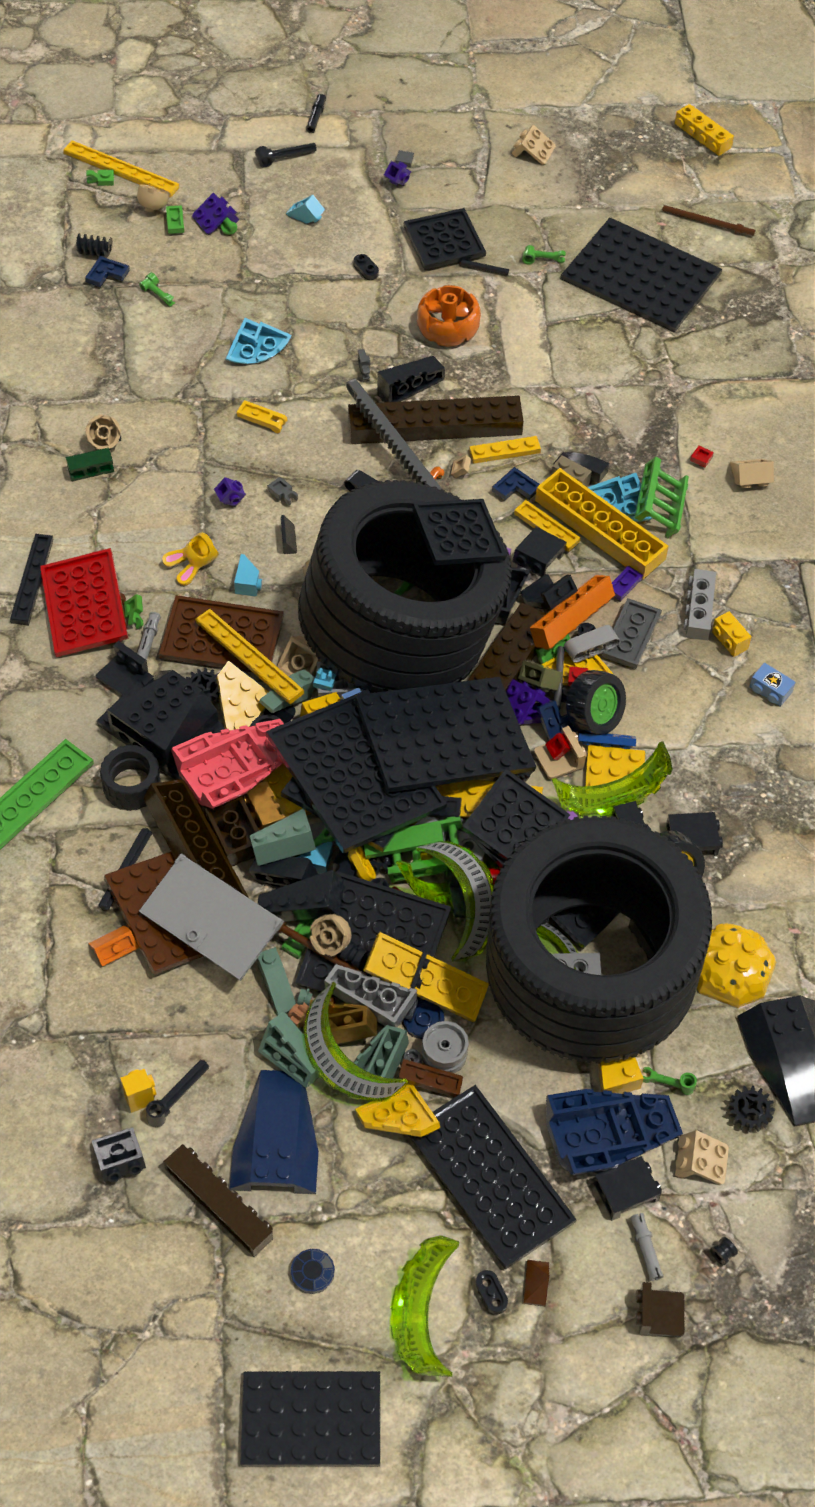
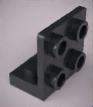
(123, 669)

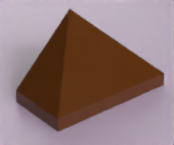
(536, 1283)

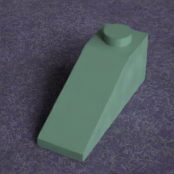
(275, 702)
(276, 980)

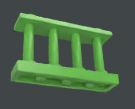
(648, 498)
(431, 866)

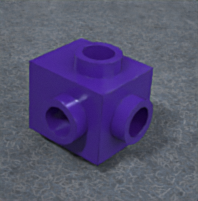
(397, 173)
(230, 491)

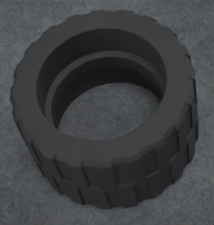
(123, 759)

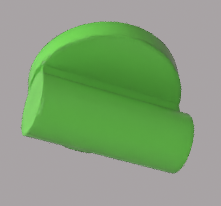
(228, 226)

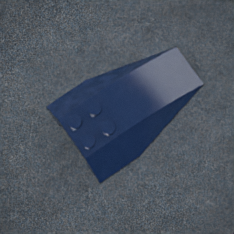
(607, 1128)
(276, 1138)

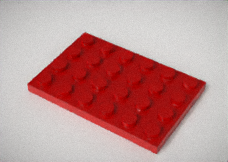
(84, 602)

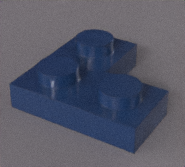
(106, 268)
(515, 481)
(552, 720)

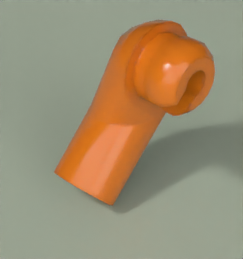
(437, 472)

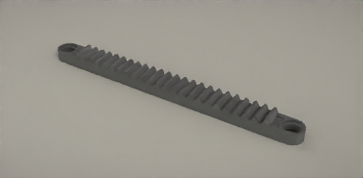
(390, 434)

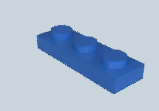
(607, 740)

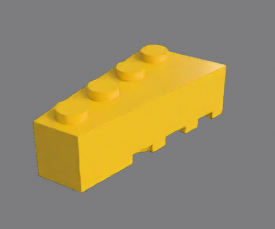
(620, 1076)

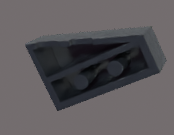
(518, 580)
(283, 871)

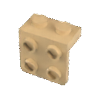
(535, 143)
(568, 763)
(701, 1156)

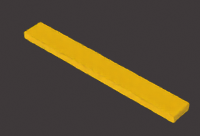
(120, 167)
(250, 656)

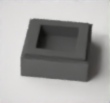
(405, 157)

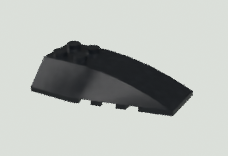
(783, 1046)

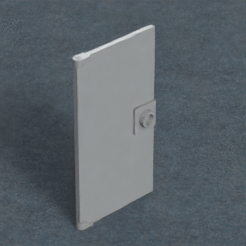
(211, 917)

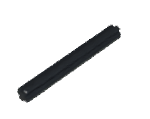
(130, 859)

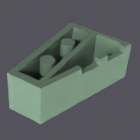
(283, 839)
(286, 1049)
(384, 1052)

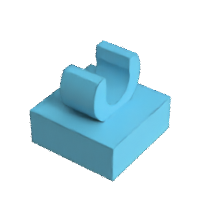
(324, 679)

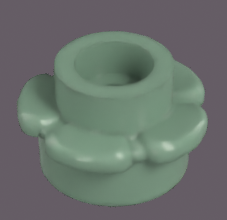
(304, 997)

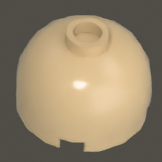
(152, 198)
(102, 432)
(330, 934)

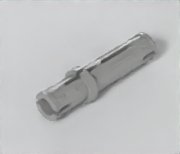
(150, 631)
(643, 1237)

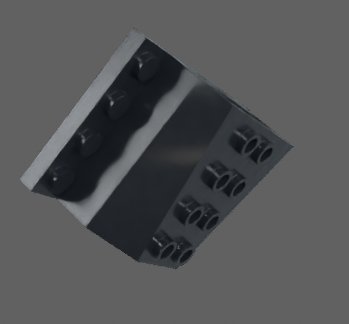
(161, 715)

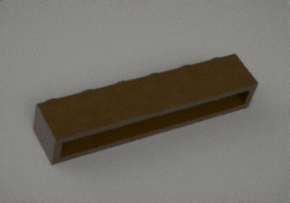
(219, 1200)

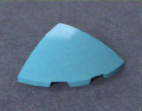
(256, 343)
(621, 493)

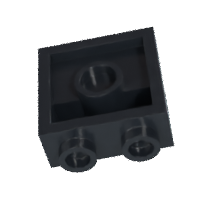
(119, 1155)

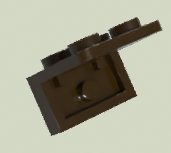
(660, 1312)

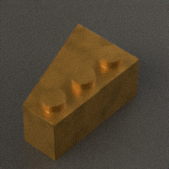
(262, 805)
(351, 1022)

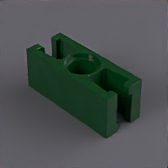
(90, 464)

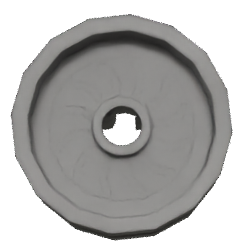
(445, 1046)

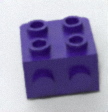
(213, 213)
(523, 698)

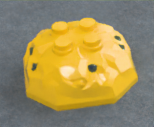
(736, 966)

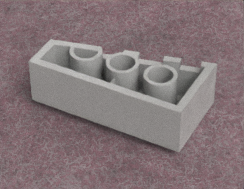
(384, 999)

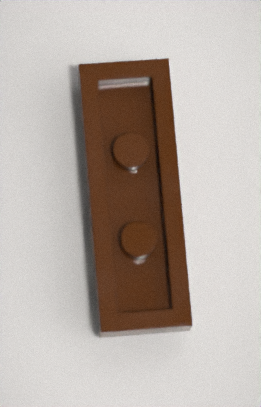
(430, 1078)

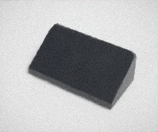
(288, 536)

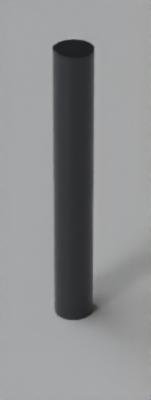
(485, 267)

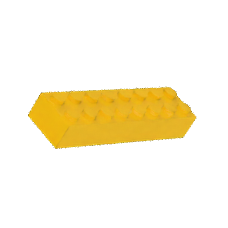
(601, 523)

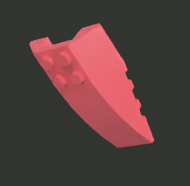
(226, 762)

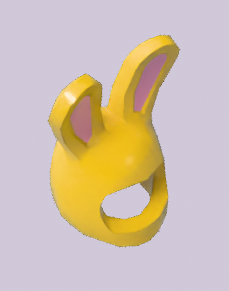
(198, 552)

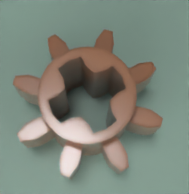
(298, 1014)

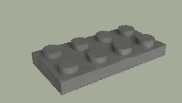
(634, 631)

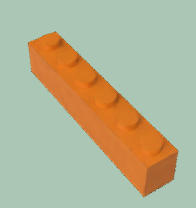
(572, 612)

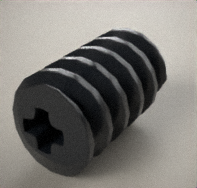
(94, 247)

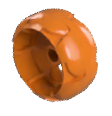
(450, 302)

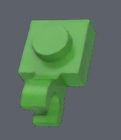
(103, 177)
(133, 608)

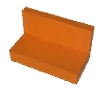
(114, 945)

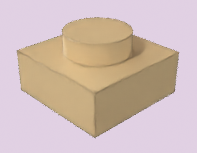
(460, 466)

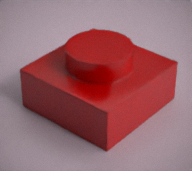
(701, 456)
(574, 672)
(558, 746)

